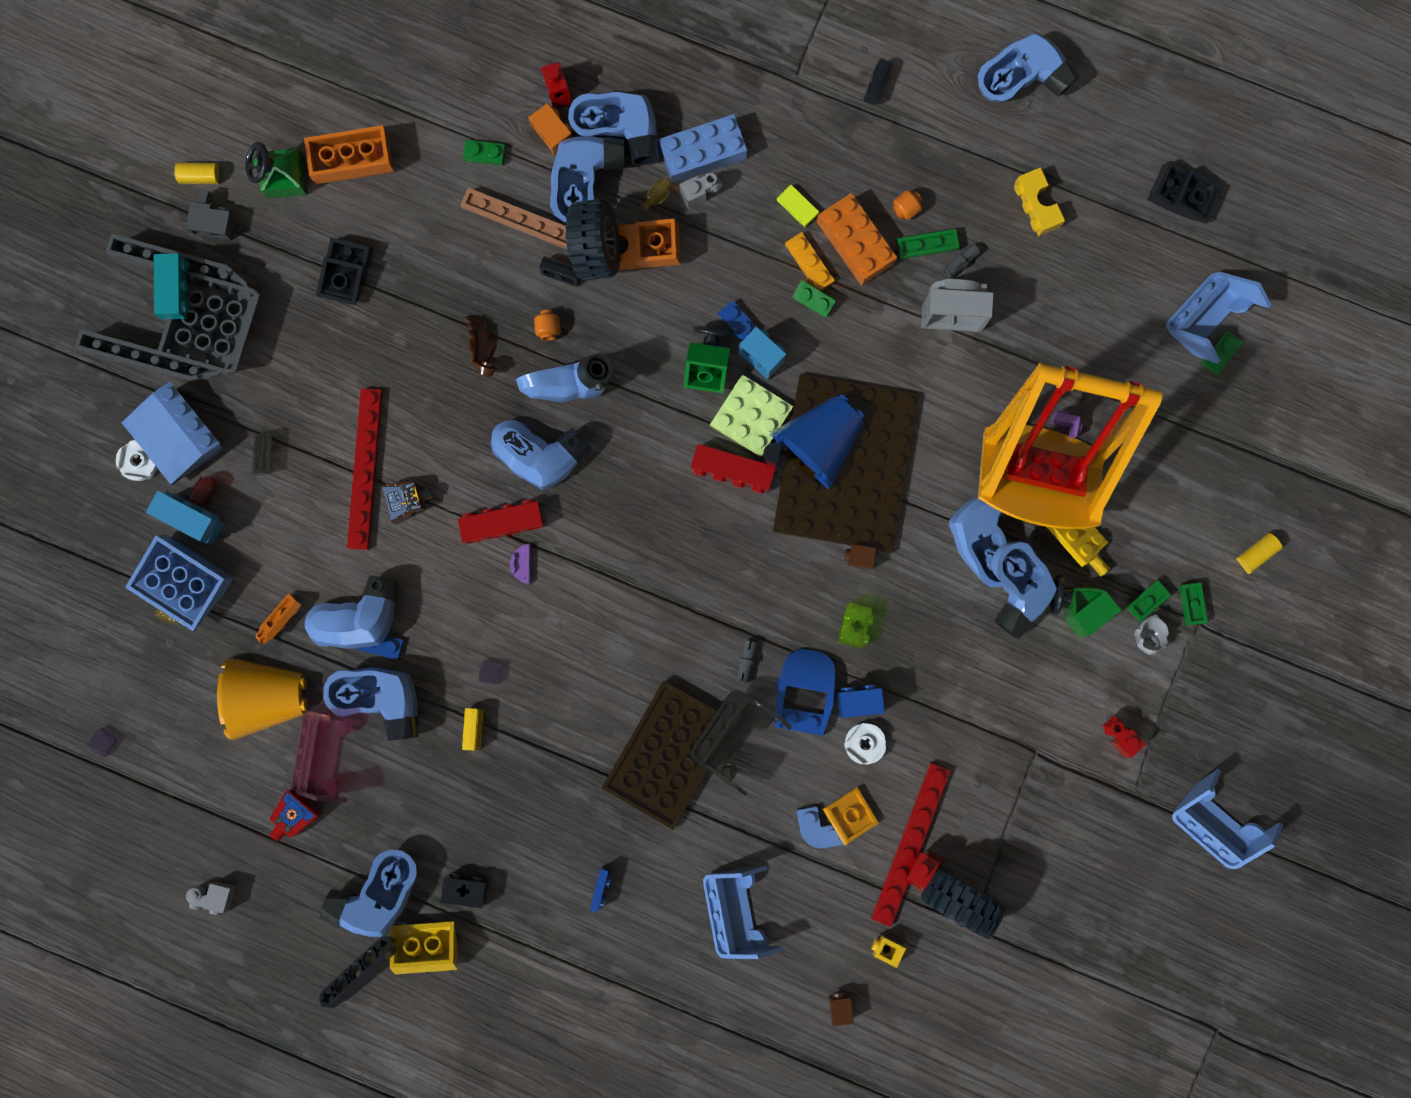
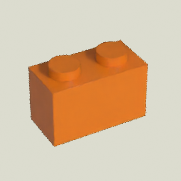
(550, 127)

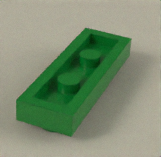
(927, 244)

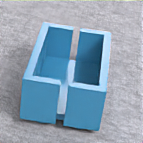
(186, 516)

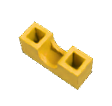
(1043, 218)

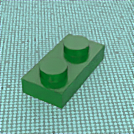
(484, 152)
(814, 298)
(1225, 349)
(1148, 601)
(1193, 604)

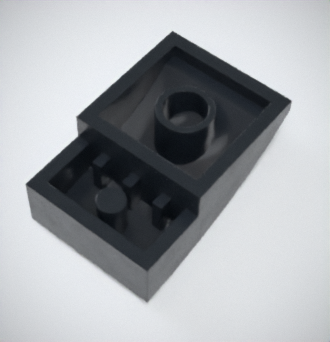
(1185, 192)
(344, 271)

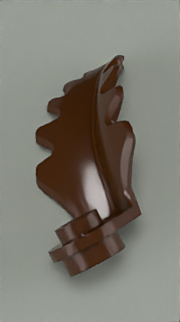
(480, 346)

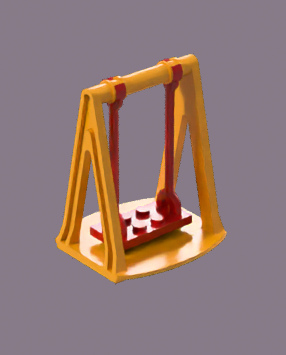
(1045, 473)

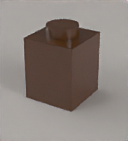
(860, 557)
(840, 1009)

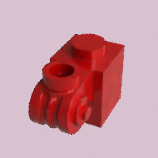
(1125, 739)

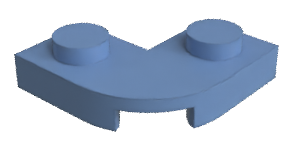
(813, 832)

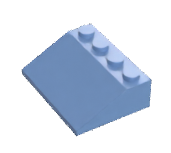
(171, 434)
(178, 581)

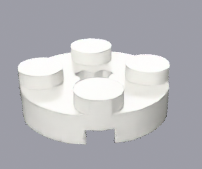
(128, 468)
(853, 744)

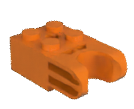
(643, 243)

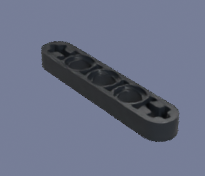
(349, 974)

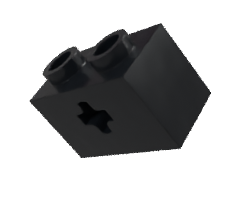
(454, 895)

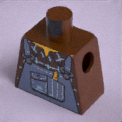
(405, 500)

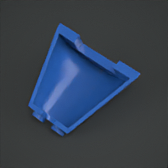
(823, 437)

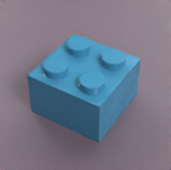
(762, 352)

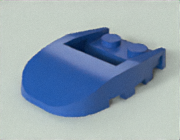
(807, 671)

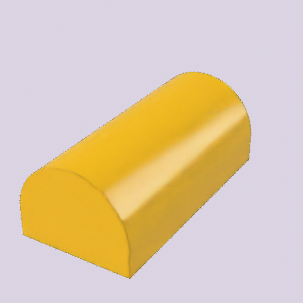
(197, 173)
(1259, 552)
(472, 729)

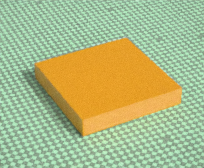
(850, 816)

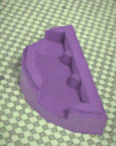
(521, 563)

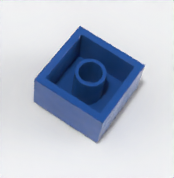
(860, 702)

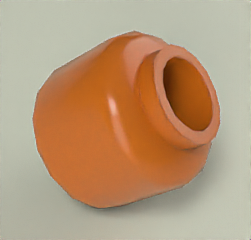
(907, 205)
(547, 325)

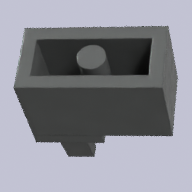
(207, 221)

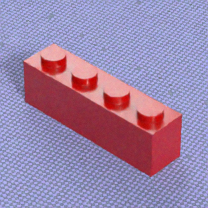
(732, 468)
(500, 522)

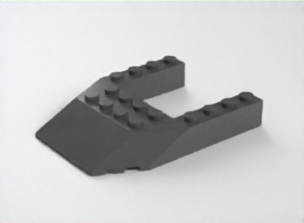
(194, 347)

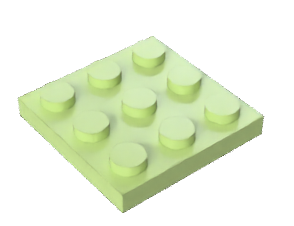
(751, 415)

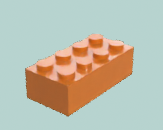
(348, 154)
(856, 239)

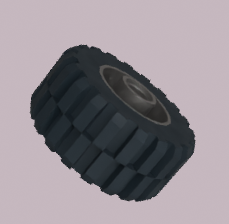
(593, 239)
(963, 904)

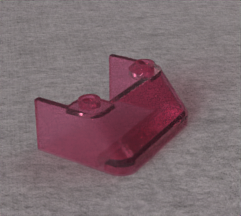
(318, 756)

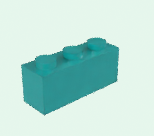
(170, 286)

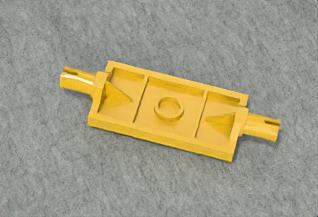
(1083, 546)

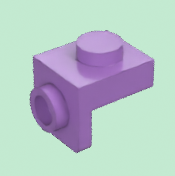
(1065, 419)

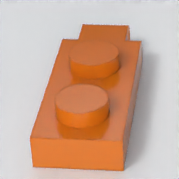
(278, 618)

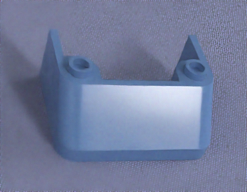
(1209, 306)
(1218, 831)
(732, 917)

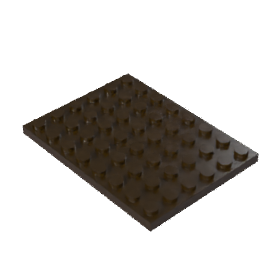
(868, 491)

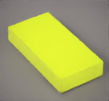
(797, 206)

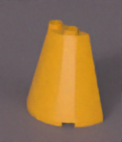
(257, 697)

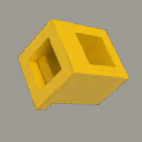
(891, 957)

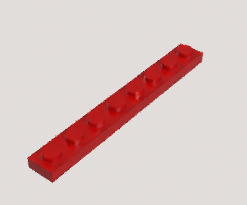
(364, 469)
(910, 844)

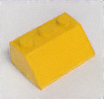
(424, 948)

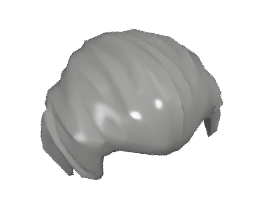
(1152, 635)

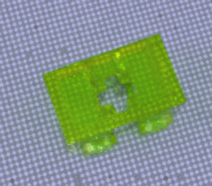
(851, 615)

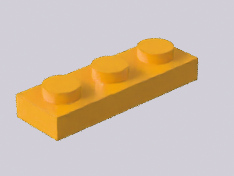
(809, 262)

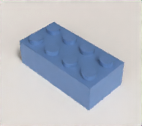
(702, 149)

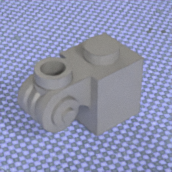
(695, 189)
(217, 900)

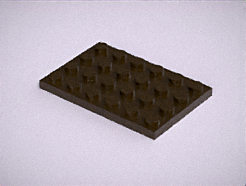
(657, 764)

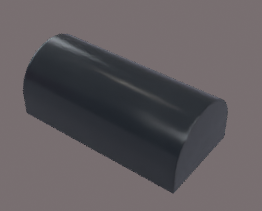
(878, 81)
(558, 271)
(772, 454)

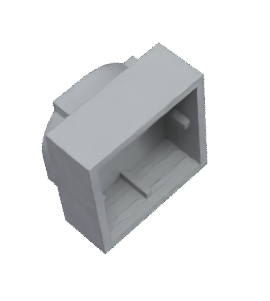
(957, 306)

